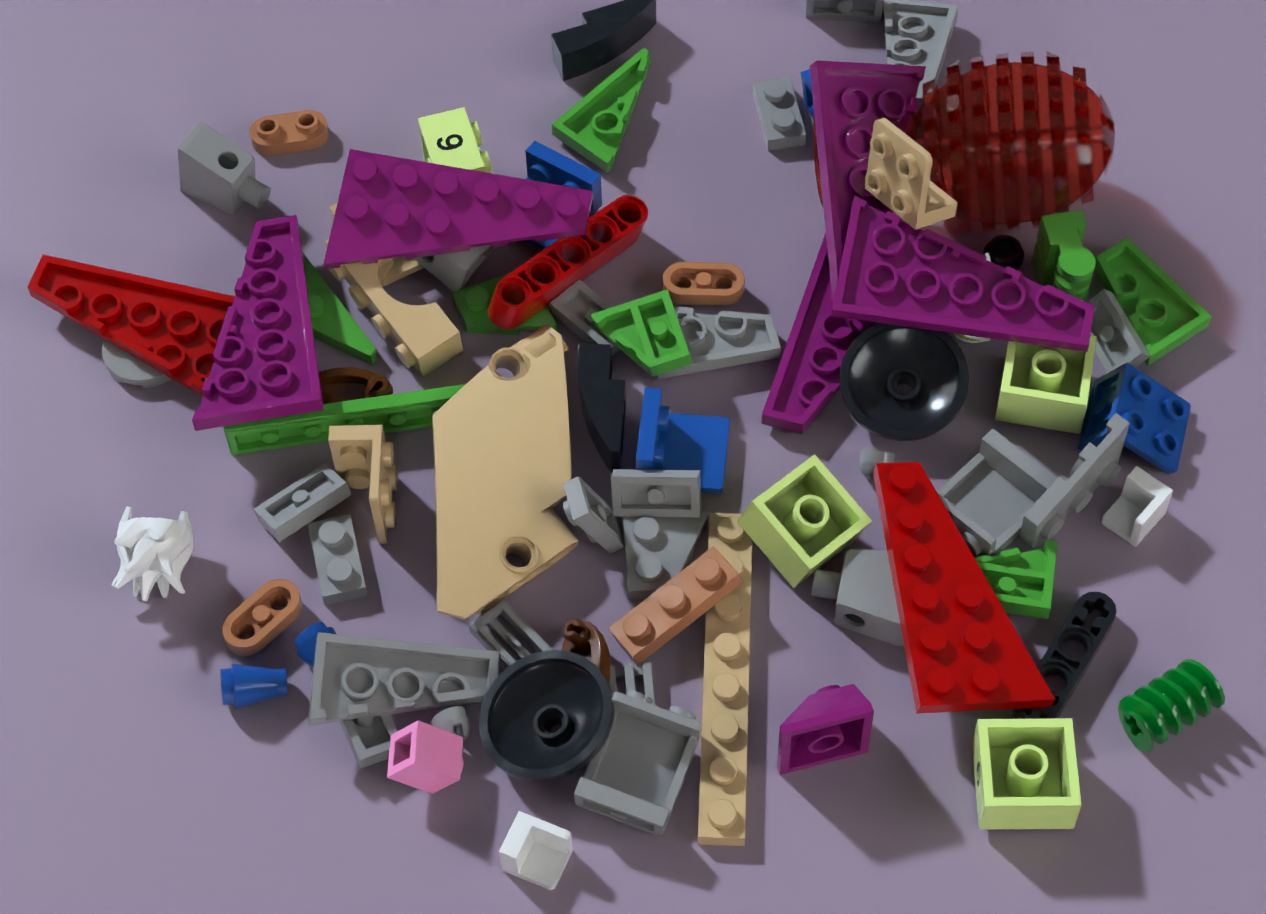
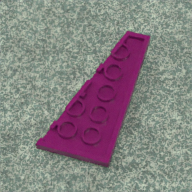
(845, 107)
(434, 209)
(939, 285)
(267, 342)
(812, 356)

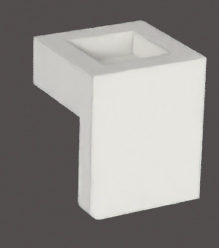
(1138, 507)
(536, 851)

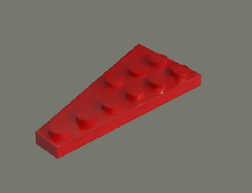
(147, 317)
(951, 622)

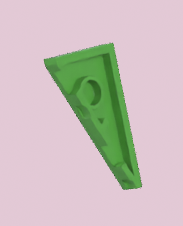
(601, 118)
(332, 321)

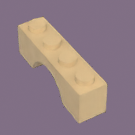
(421, 332)

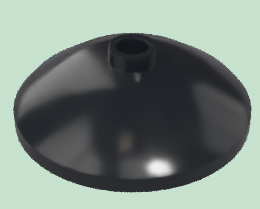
(904, 355)
(533, 698)

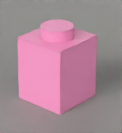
(425, 757)

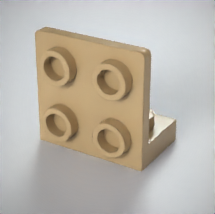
(365, 461)

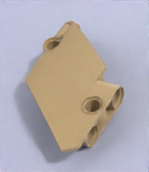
(501, 475)

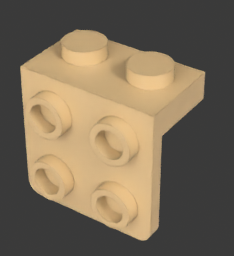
(901, 178)

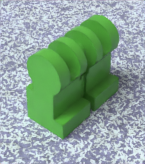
(1060, 255)

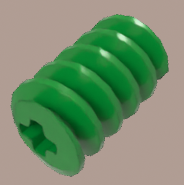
(1169, 703)

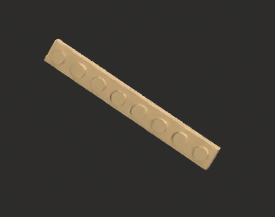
(726, 695)

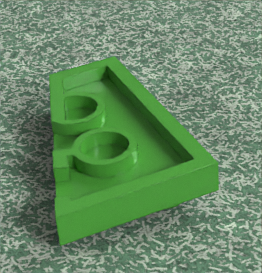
(1150, 299)

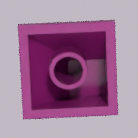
(825, 729)

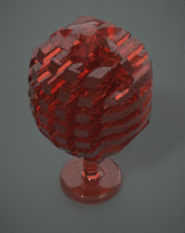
(1011, 139)

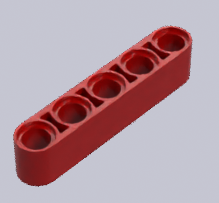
(556, 273)

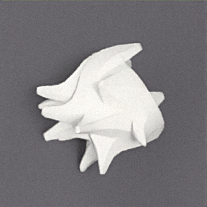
(153, 552)

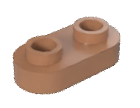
(289, 132)
(704, 283)
(259, 617)

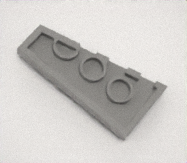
(919, 35)
(384, 676)

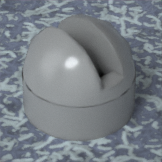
(870, 457)
(454, 721)

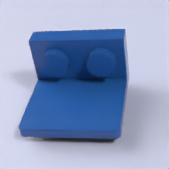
(554, 168)
(1154, 413)
(682, 442)

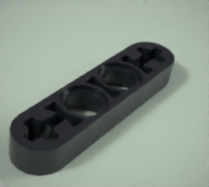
(1069, 667)

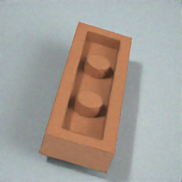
(675, 605)

